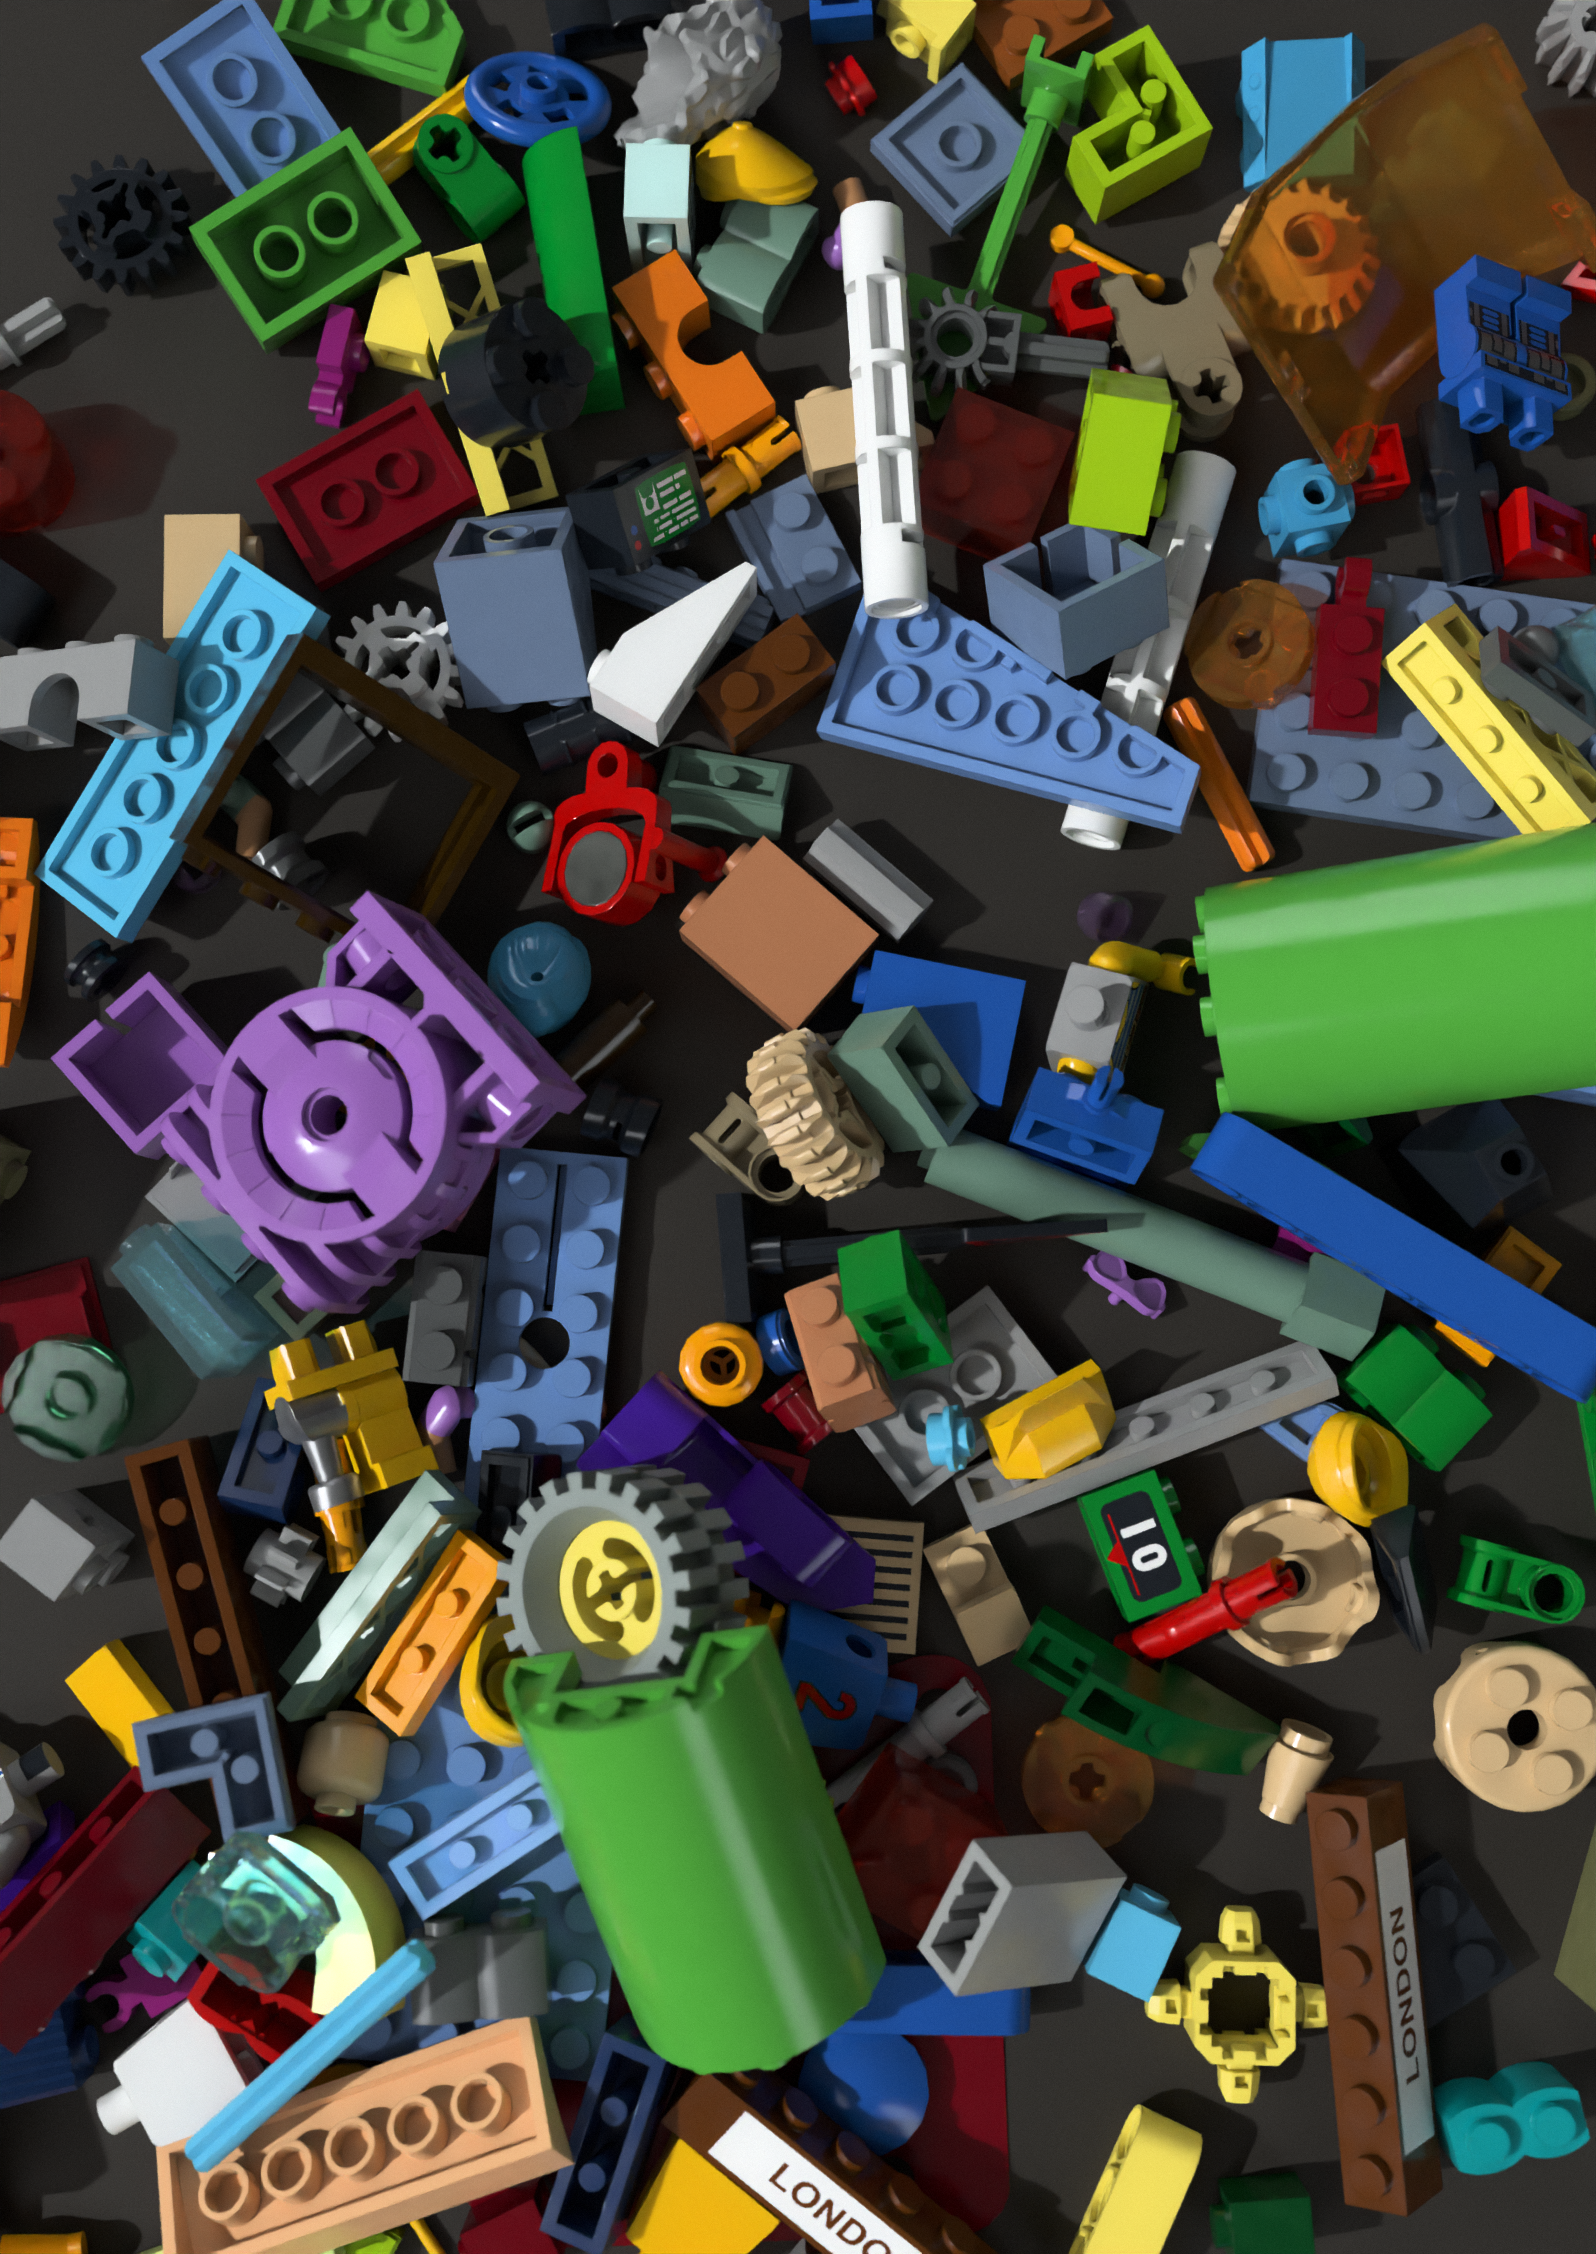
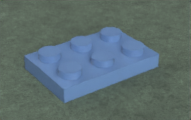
(240, 93)

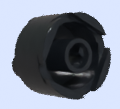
(514, 374)

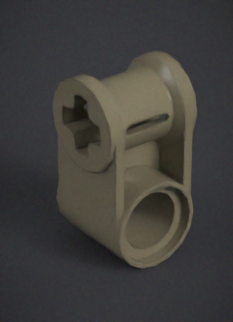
(744, 1151)

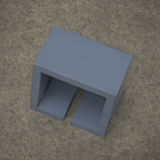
(1096, 602)

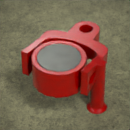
(610, 869)

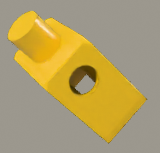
(695, 2208)

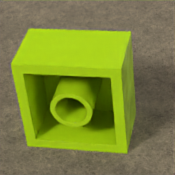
(1120, 452)

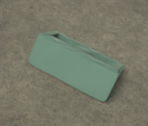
(726, 792)

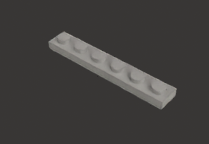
(1160, 1431)

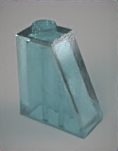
(192, 1302)

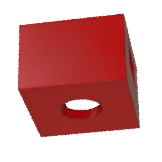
(1074, 306)
(1389, 468)

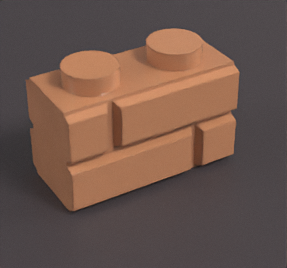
(839, 1364)

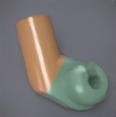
(252, 814)

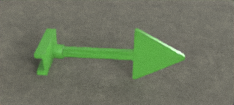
(1050, 96)

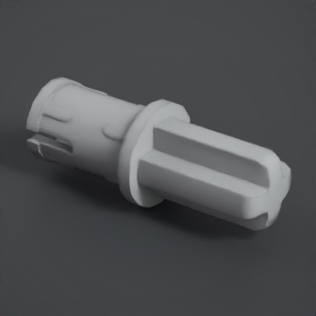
(29, 330)

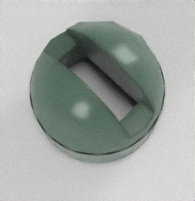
(536, 837)

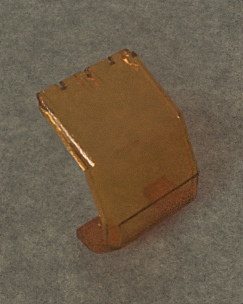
(1378, 212)

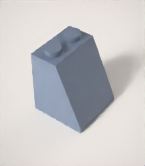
(518, 609)

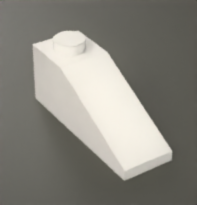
(666, 657)

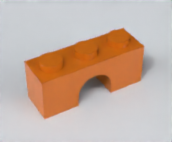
(660, 314)

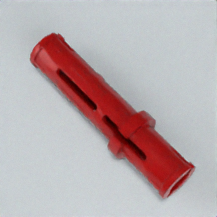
(1226, 1605)

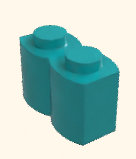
(1511, 2115)

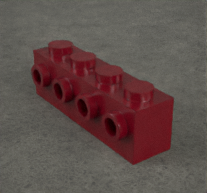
(87, 1899)

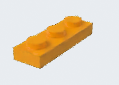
(433, 1634)

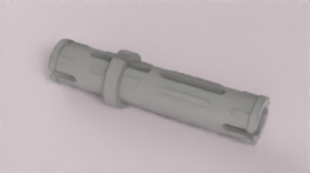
(920, 1738)

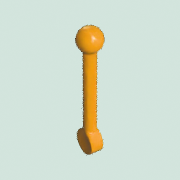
(1063, 240)

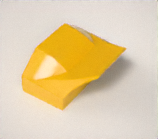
(1051, 1425)

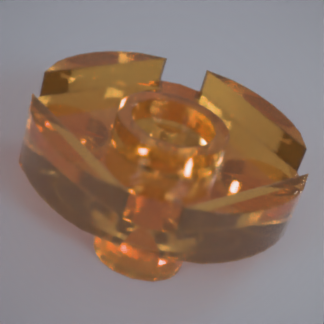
(1262, 677)
(1057, 1804)

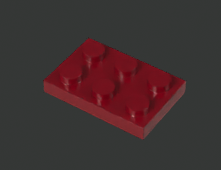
(369, 490)

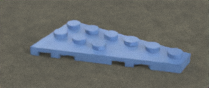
(986, 711)

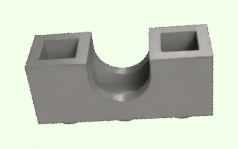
(111, 686)

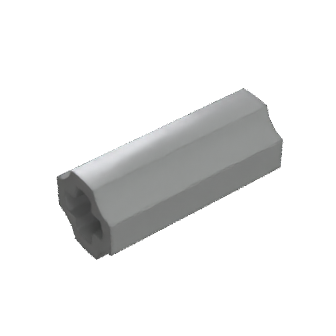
(867, 881)

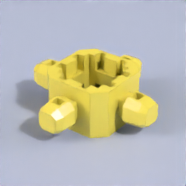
(1233, 2050)

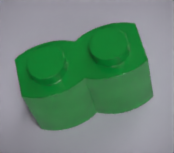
(1415, 1395)

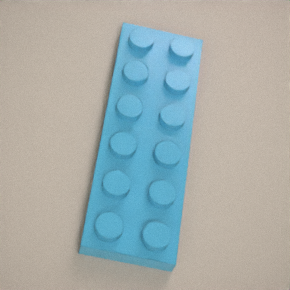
(116, 841)

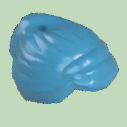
(540, 976)

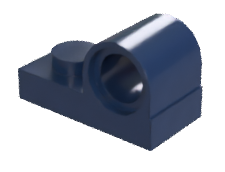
(264, 1469)

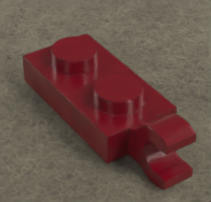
(1347, 658)

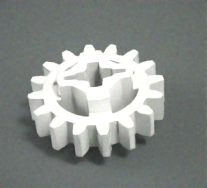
(415, 653)

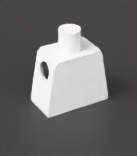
(177, 2077)

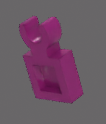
(338, 359)
(141, 1986)

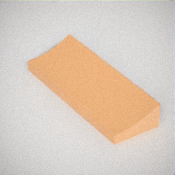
(374, 2150)

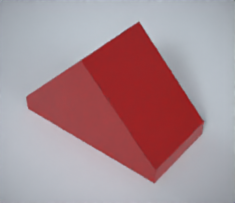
(1541, 537)

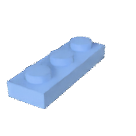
(474, 1844)

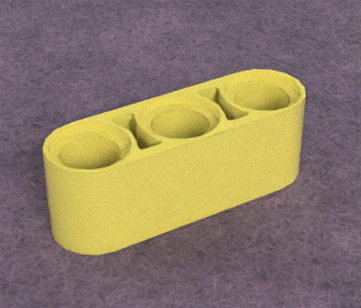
(1140, 2187)

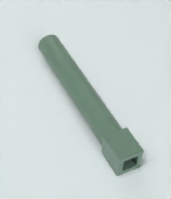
(1314, 1299)

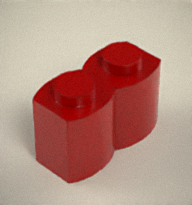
(268, 2020)

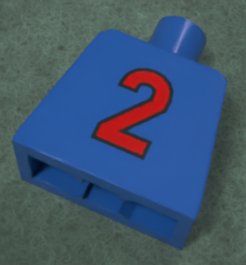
(839, 1677)

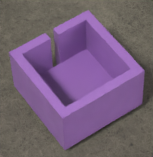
(147, 1071)

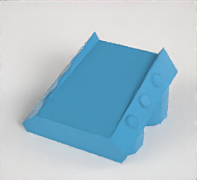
(1290, 94)

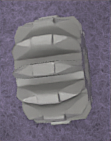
(1569, 44)

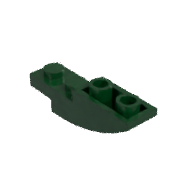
(1147, 1710)

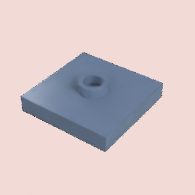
(952, 149)

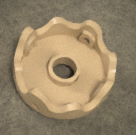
(1337, 1586)
(1474, 1719)

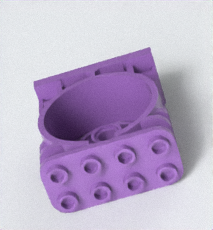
(283, 1083)

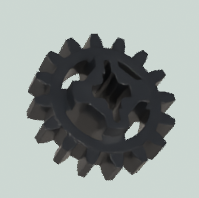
(126, 233)

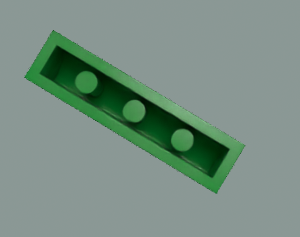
(571, 257)

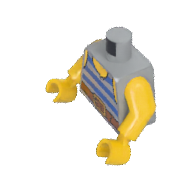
(1104, 1005)

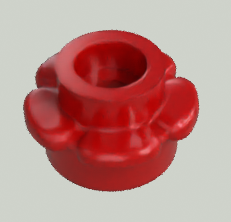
(850, 86)

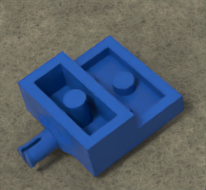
(1087, 1126)

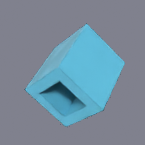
(1133, 1942)

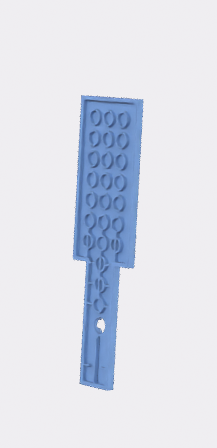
(520, 1411)

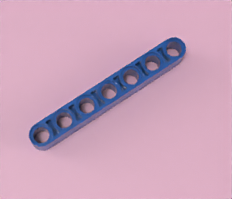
(1400, 1255)

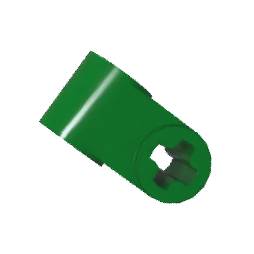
(469, 184)
(1505, 1580)

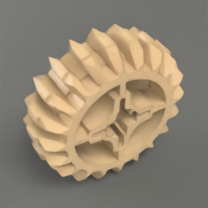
(813, 1116)

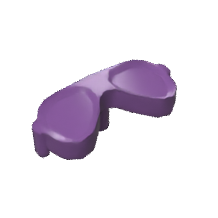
(1144, 1294)

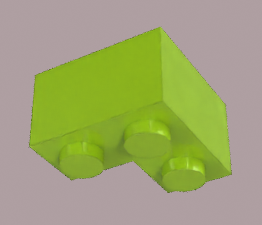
(1146, 130)

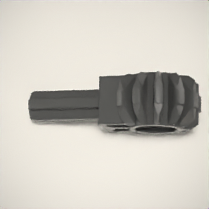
(995, 348)

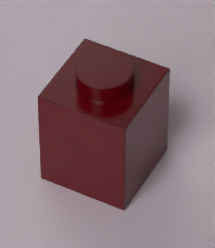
(510, 2223)

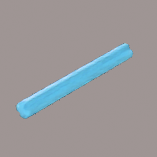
(310, 2055)

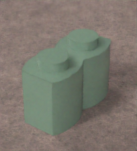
(755, 259)

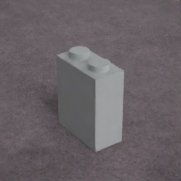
(1021, 1912)

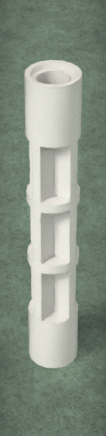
(883, 410)
(1144, 674)

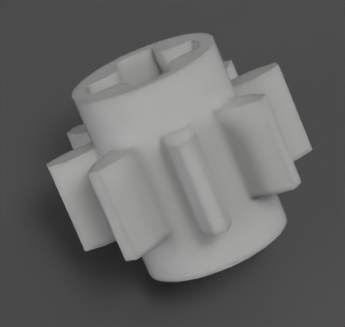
(284, 1565)

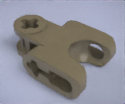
(1182, 342)

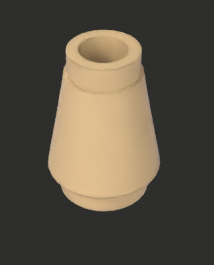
(1293, 1768)

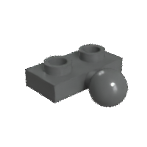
(1525, 672)

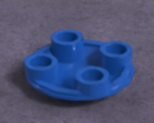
(868, 2086)

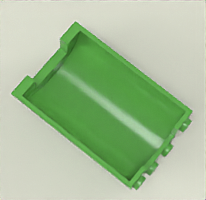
(1404, 980)
(705, 1850)

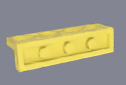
(439, 324)
(1528, 773)

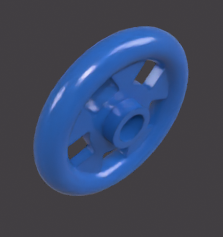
(537, 96)

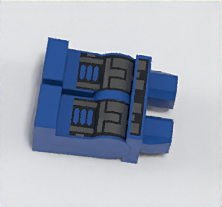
(1502, 350)

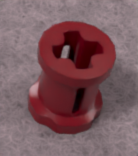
(798, 1412)

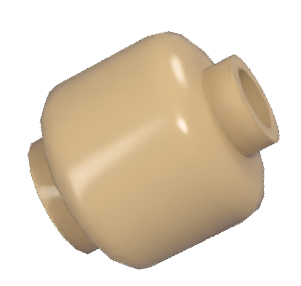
(343, 1762)

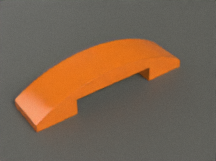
(17, 925)

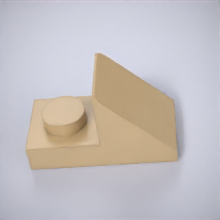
(978, 1593)

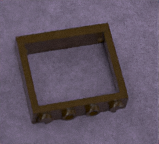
(299, 653)

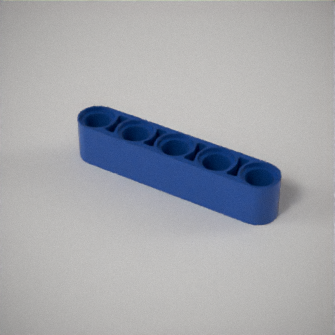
(918, 2002)

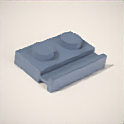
(794, 550)

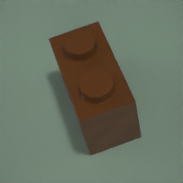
(766, 684)

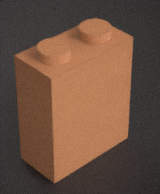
(777, 934)

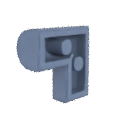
(233, 1745)

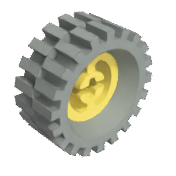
(595, 1540)

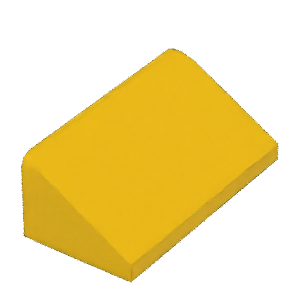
(117, 1695)

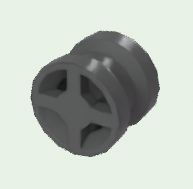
(289, 861)

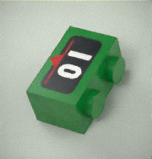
(1141, 1544)

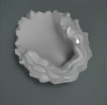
(704, 72)

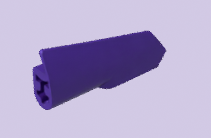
(785, 1536)

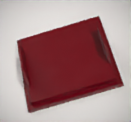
(46, 1305)

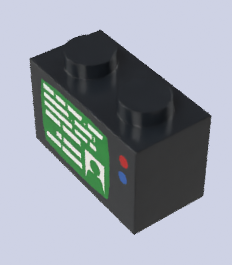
(639, 511)

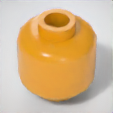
(721, 1388)

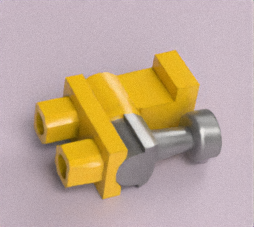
(354, 1400)

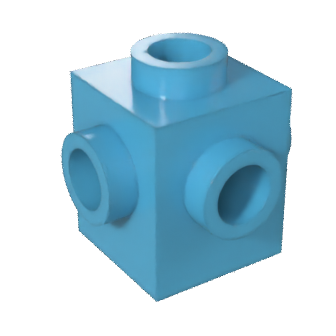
(1305, 509)

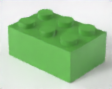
(306, 240)

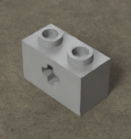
(65, 1545)

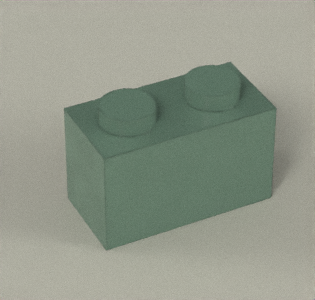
(903, 1079)

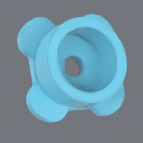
(950, 1438)

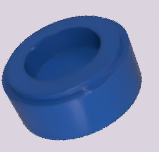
(779, 1342)

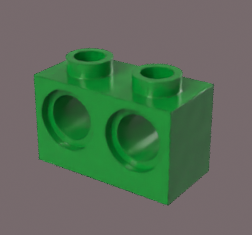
(895, 1305)

